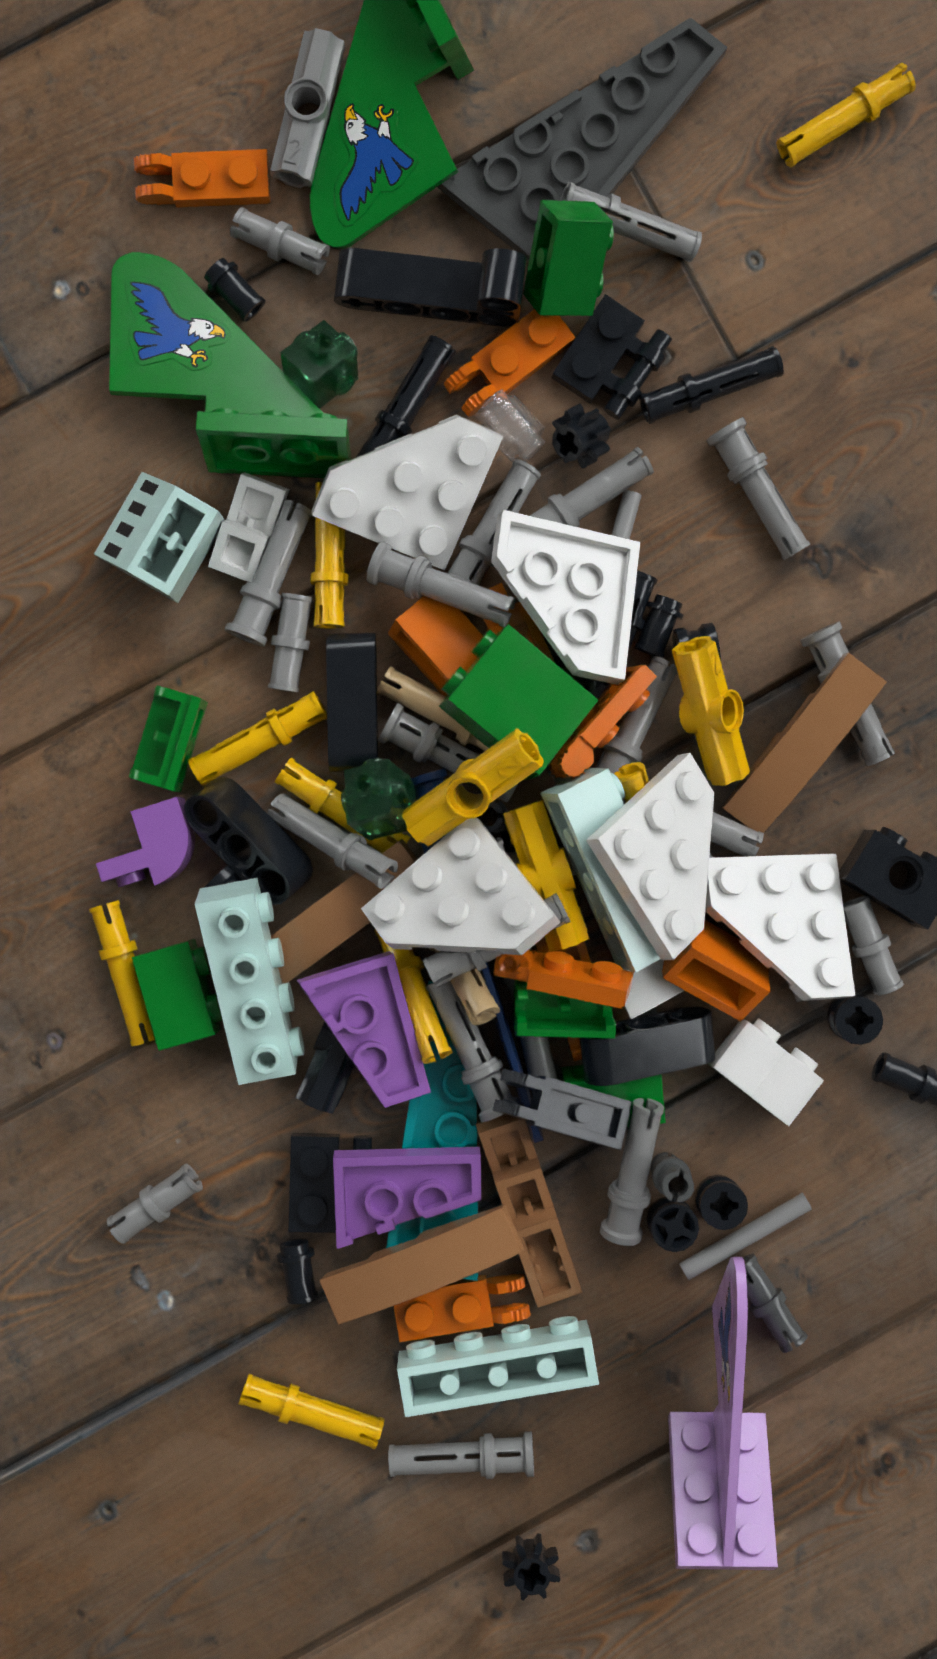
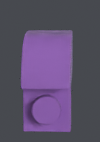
(165, 844)

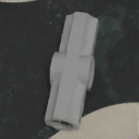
(313, 83)

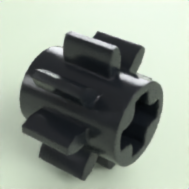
(581, 436)
(538, 1578)

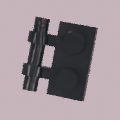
(599, 348)
(313, 1180)

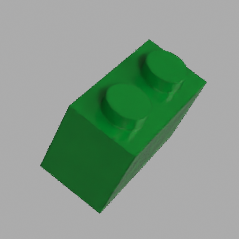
(568, 257)
(178, 993)

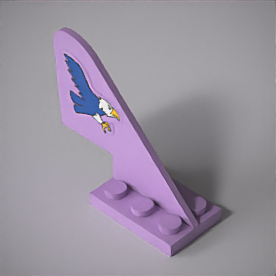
(723, 1457)

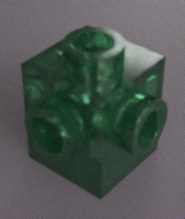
(321, 363)
(376, 798)

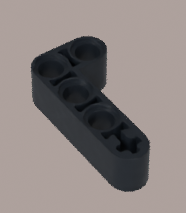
(433, 285)

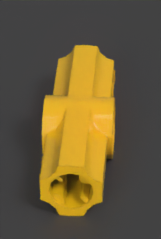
(711, 710)
(492, 771)
(546, 869)

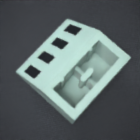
(160, 536)

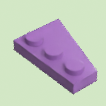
(373, 1025)
(397, 1185)

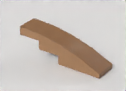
(804, 744)
(332, 918)
(530, 1207)
(422, 1264)

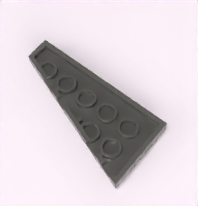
(586, 136)

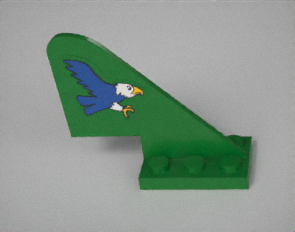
(380, 135)
(183, 346)

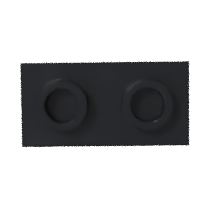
(868, 873)

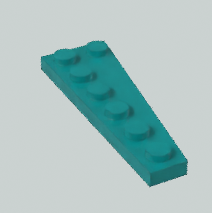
(439, 1121)

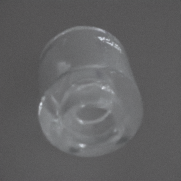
(515, 423)

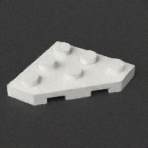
(412, 488)
(573, 588)
(660, 854)
(462, 899)
(787, 918)

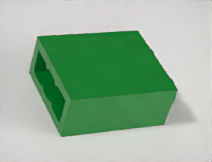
(513, 689)

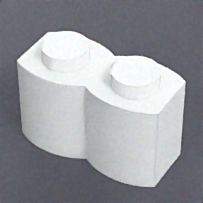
(766, 1071)

